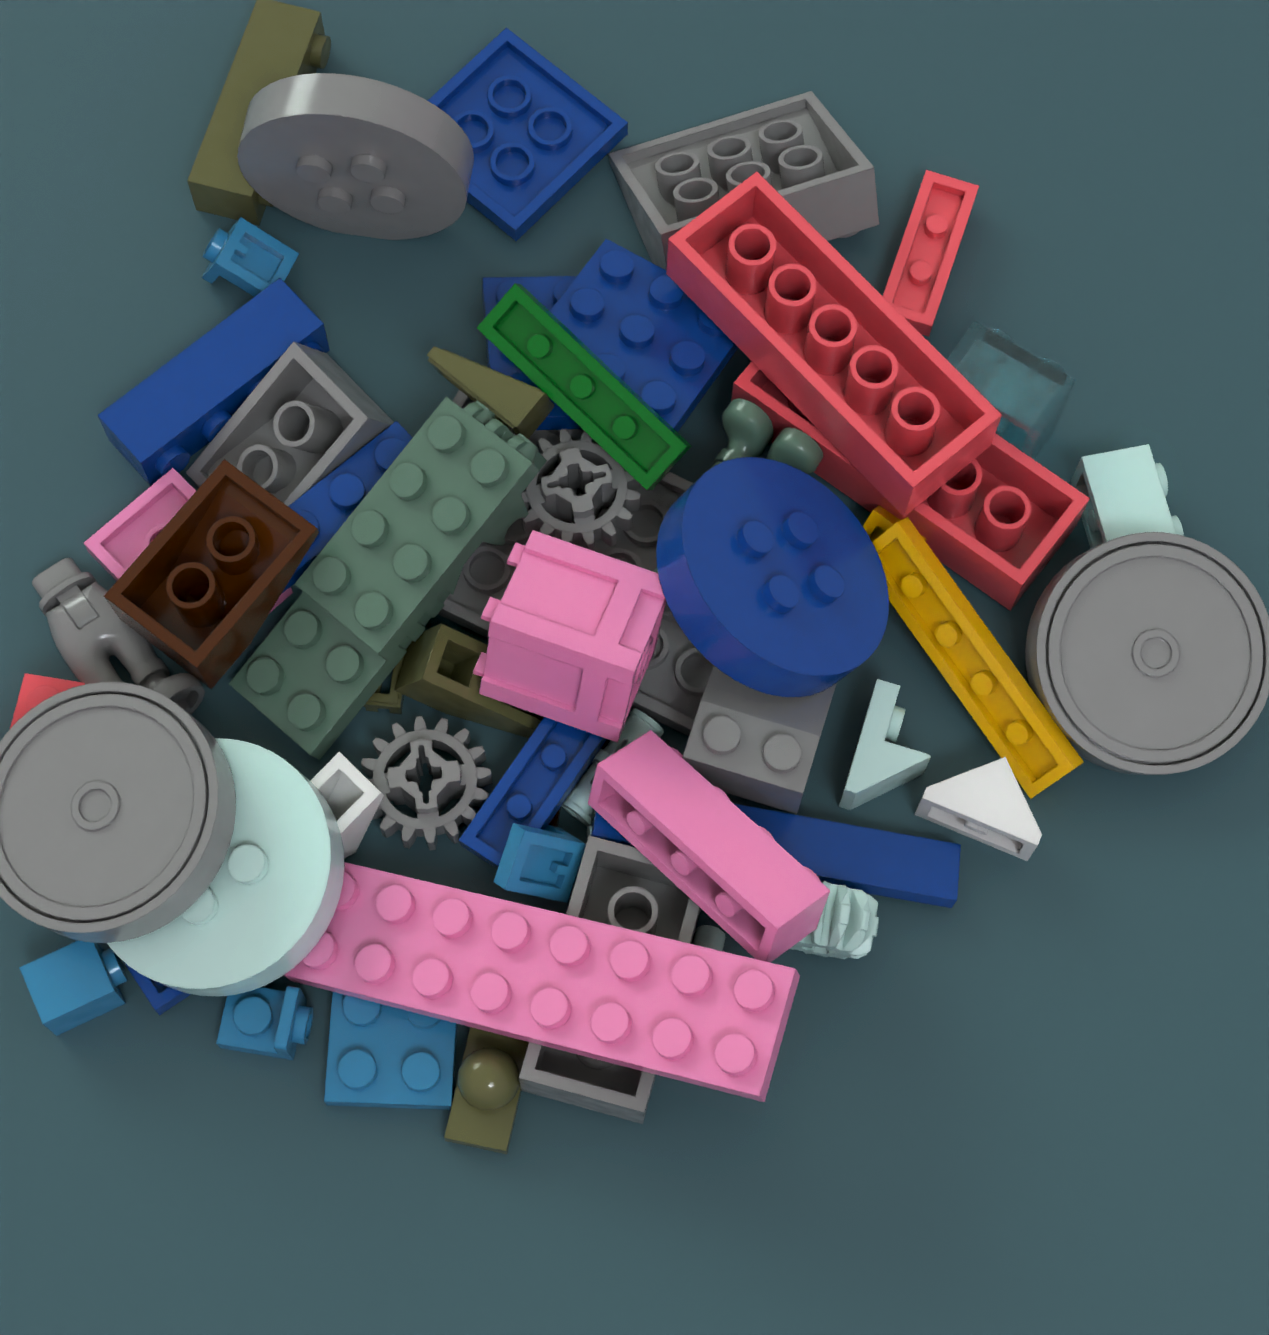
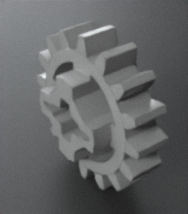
(600, 481)
(448, 783)

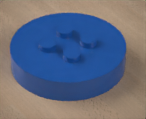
(772, 577)

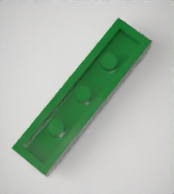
(583, 387)

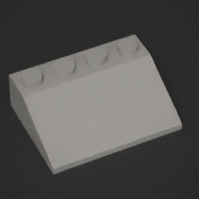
(787, 142)

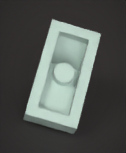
(878, 763)

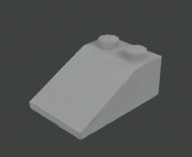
(295, 426)
(756, 741)

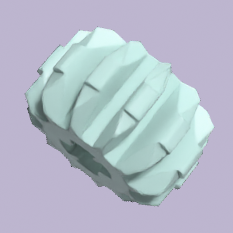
(845, 925)

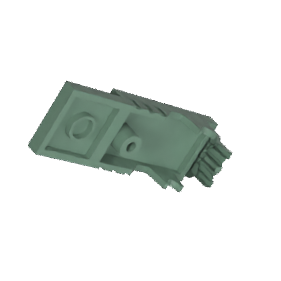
(389, 572)

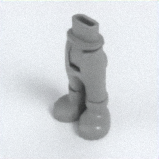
(91, 632)

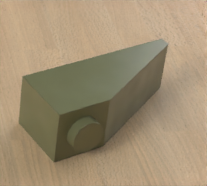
(442, 677)

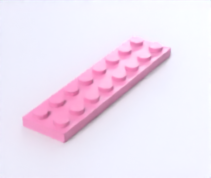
(555, 980)

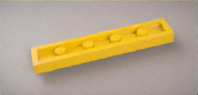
(973, 661)

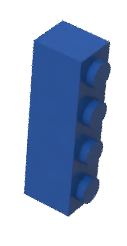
(205, 384)

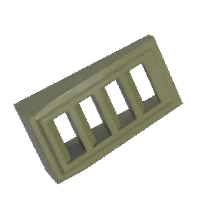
(512, 401)

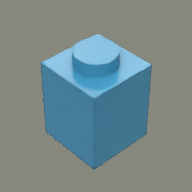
(74, 985)

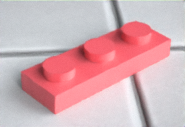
(929, 248)

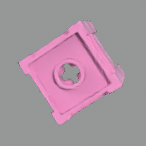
(571, 635)

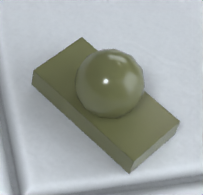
(487, 1092)

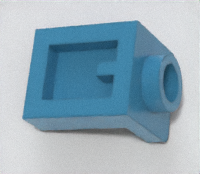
(247, 257)
(540, 862)
(266, 1022)

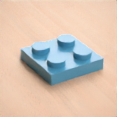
(388, 1057)

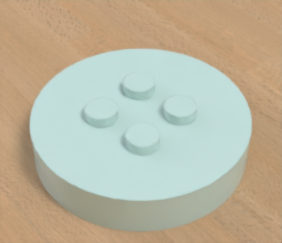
(268, 894)

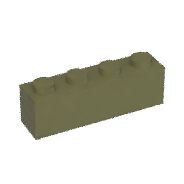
(275, 45)

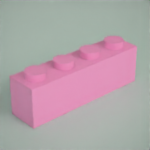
(708, 847)

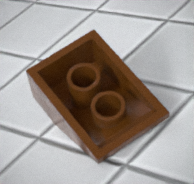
(213, 573)

